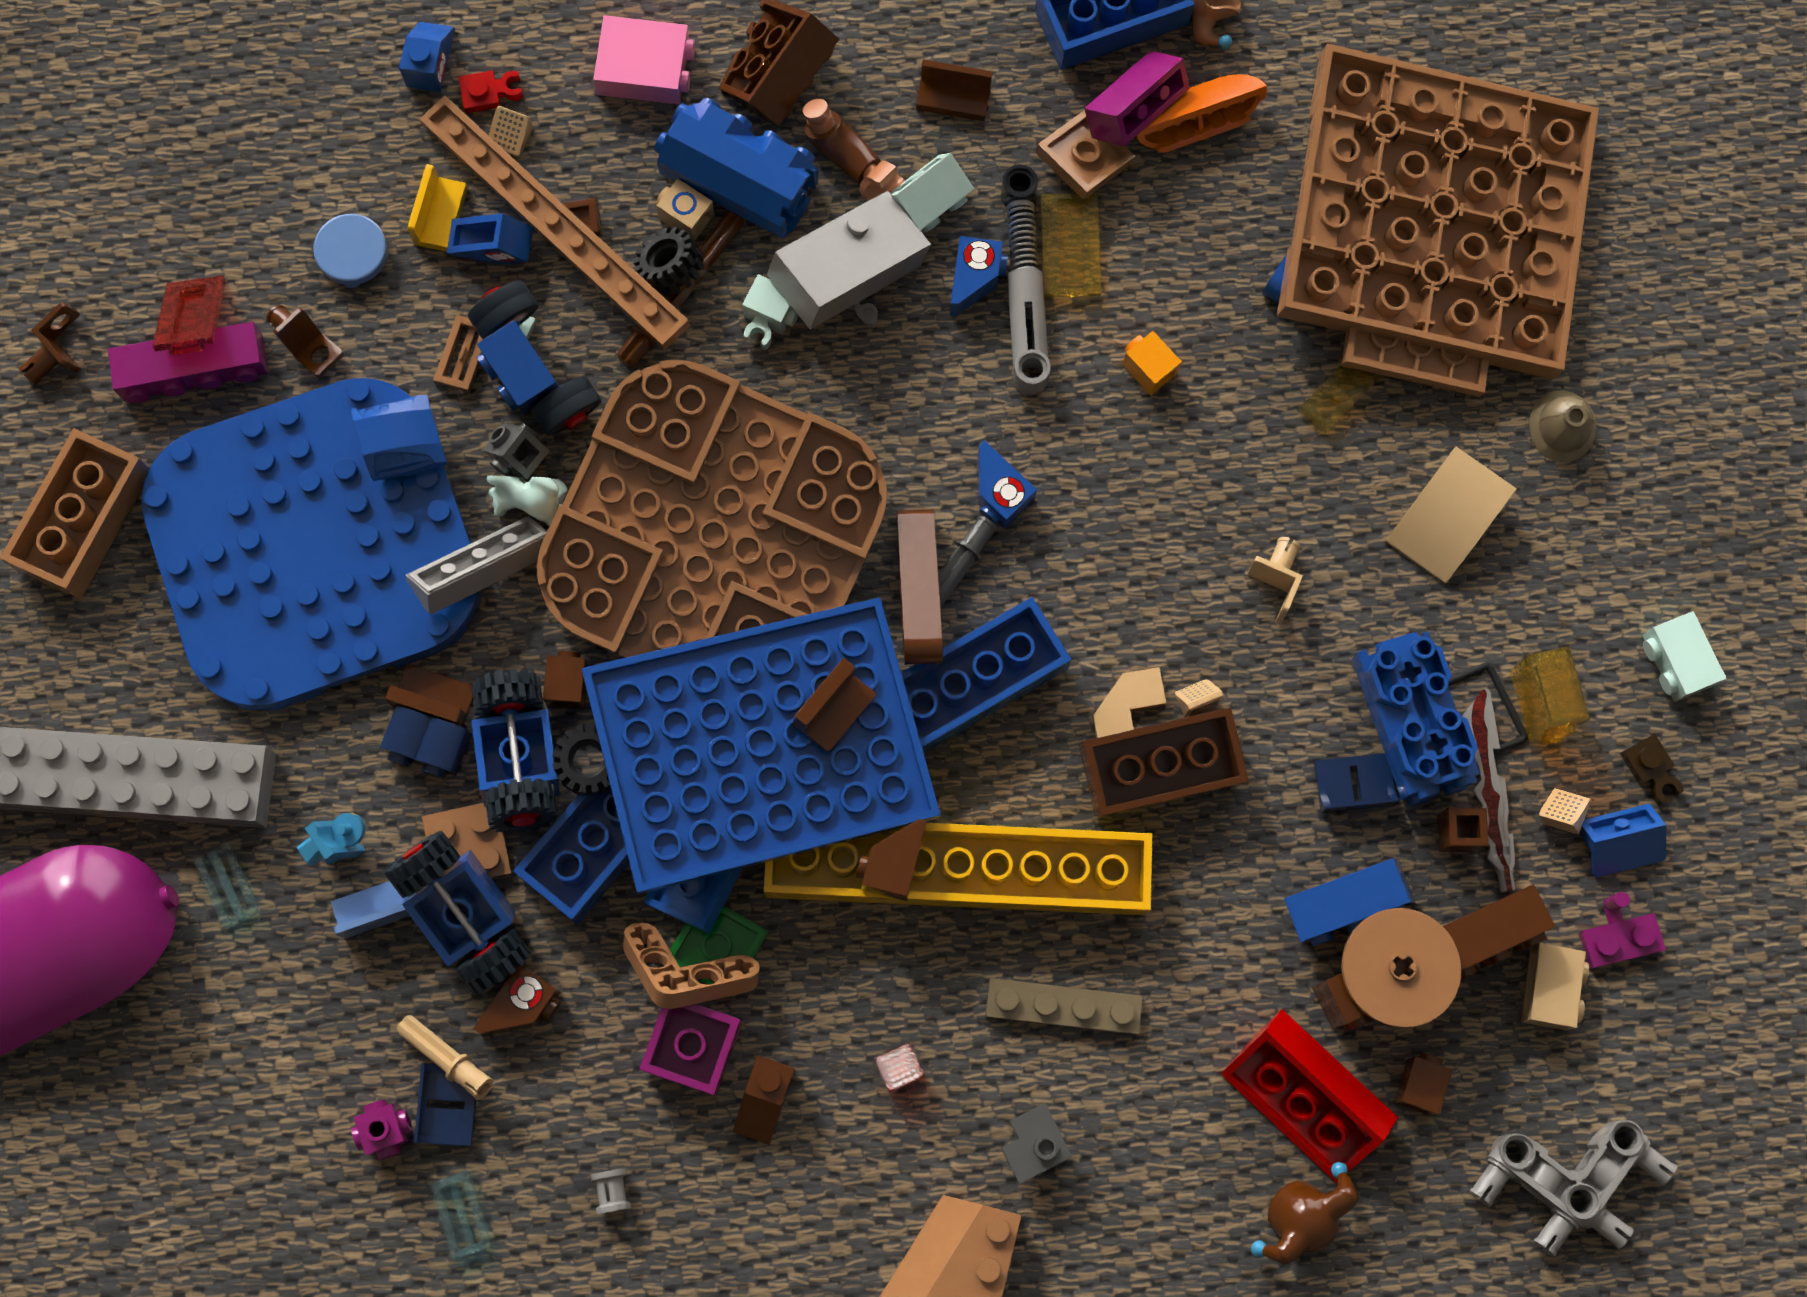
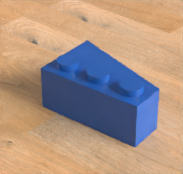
(1348, 901)

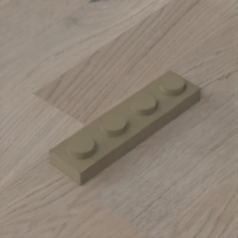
(1064, 1006)

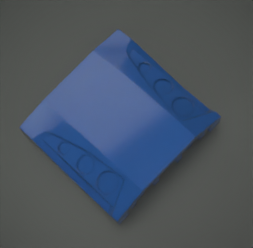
(399, 438)

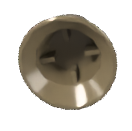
(1562, 426)

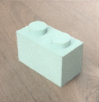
(933, 191)
(1683, 657)

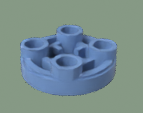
(350, 249)

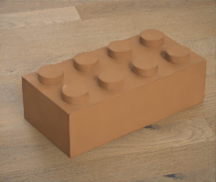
(76, 514)

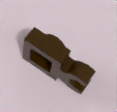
(1649, 763)

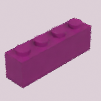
(142, 372)

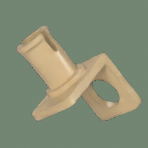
(1278, 572)

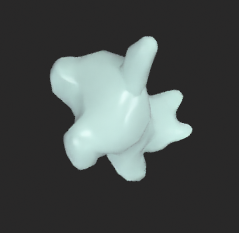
(536, 497)

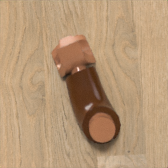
(848, 150)

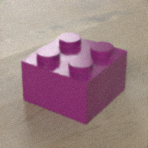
(691, 1047)

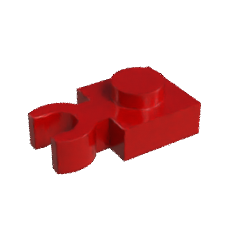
(483, 91)

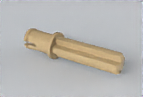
(457, 1066)

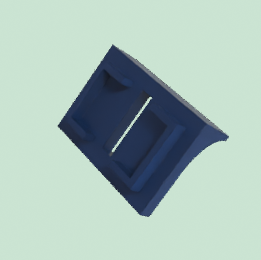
(1336, 787)
(443, 1124)

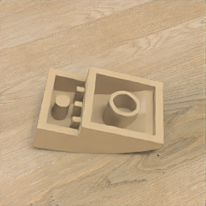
(1450, 515)

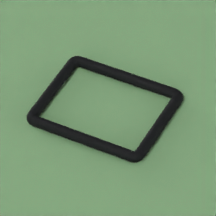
(1505, 698)

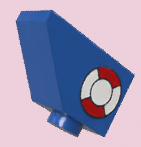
(426, 56)
(490, 239)
(976, 271)
(1001, 488)

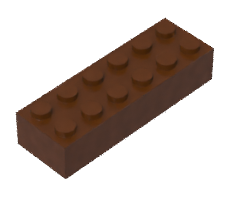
(1479, 938)

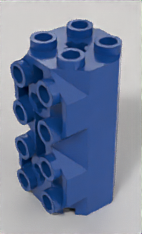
(736, 169)
(1416, 717)

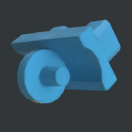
(333, 839)

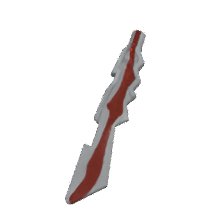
(1492, 789)

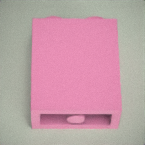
(643, 60)

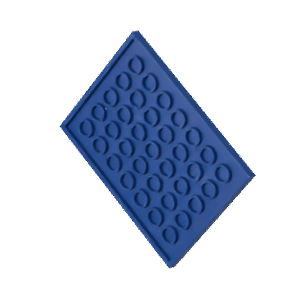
(720, 775)

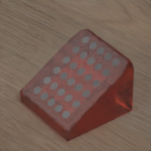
(899, 1068)

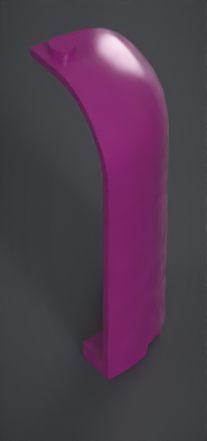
(76, 936)

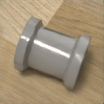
(611, 1191)

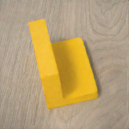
(434, 208)

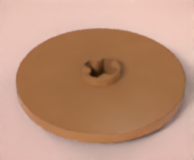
(1432, 967)

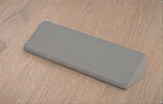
(477, 565)

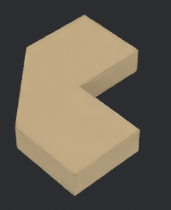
(1130, 693)

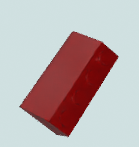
(1309, 1095)

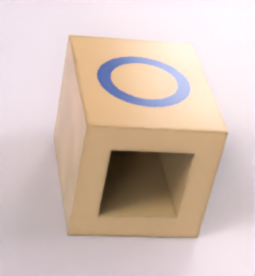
(684, 208)

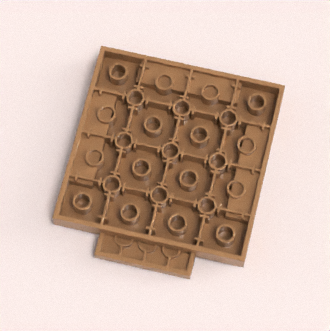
(1438, 221)

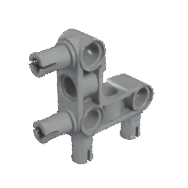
(1594, 1178)

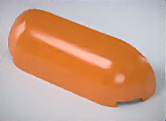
(1205, 112)

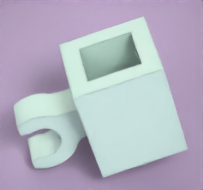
(767, 311)

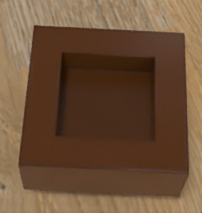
(588, 212)

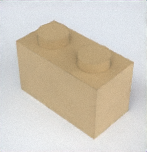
(1554, 987)

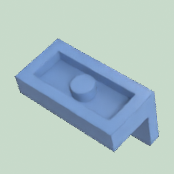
(367, 910)

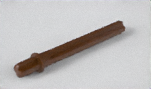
(710, 249)

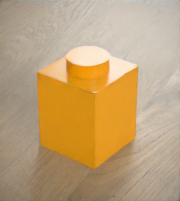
(1151, 362)

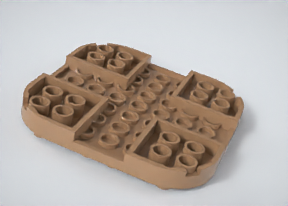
(706, 514)

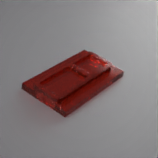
(189, 315)

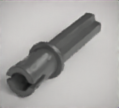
(965, 554)

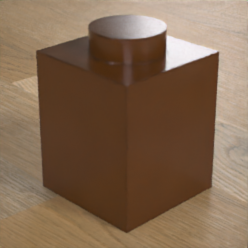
(565, 681)
(1462, 829)
(1423, 1084)

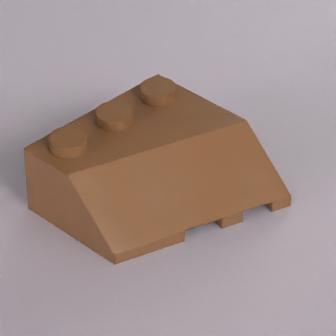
(958, 1253)

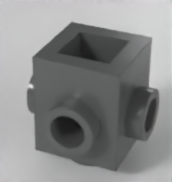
(515, 450)

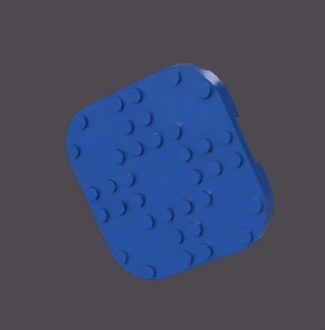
(292, 555)

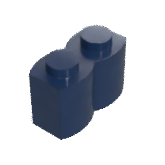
(425, 742)

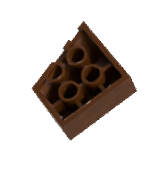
(779, 61)

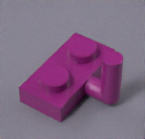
(1621, 938)

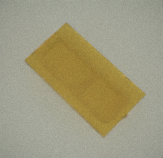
(1070, 245)

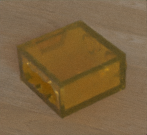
(1549, 695)

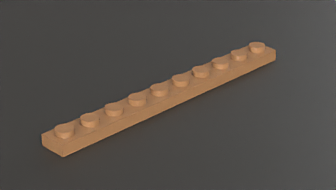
(555, 223)

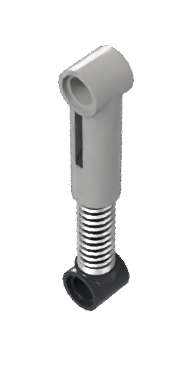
(1025, 282)

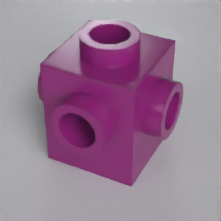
(396, 1132)

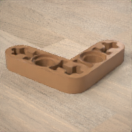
(678, 986)

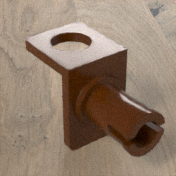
(303, 338)
(51, 351)

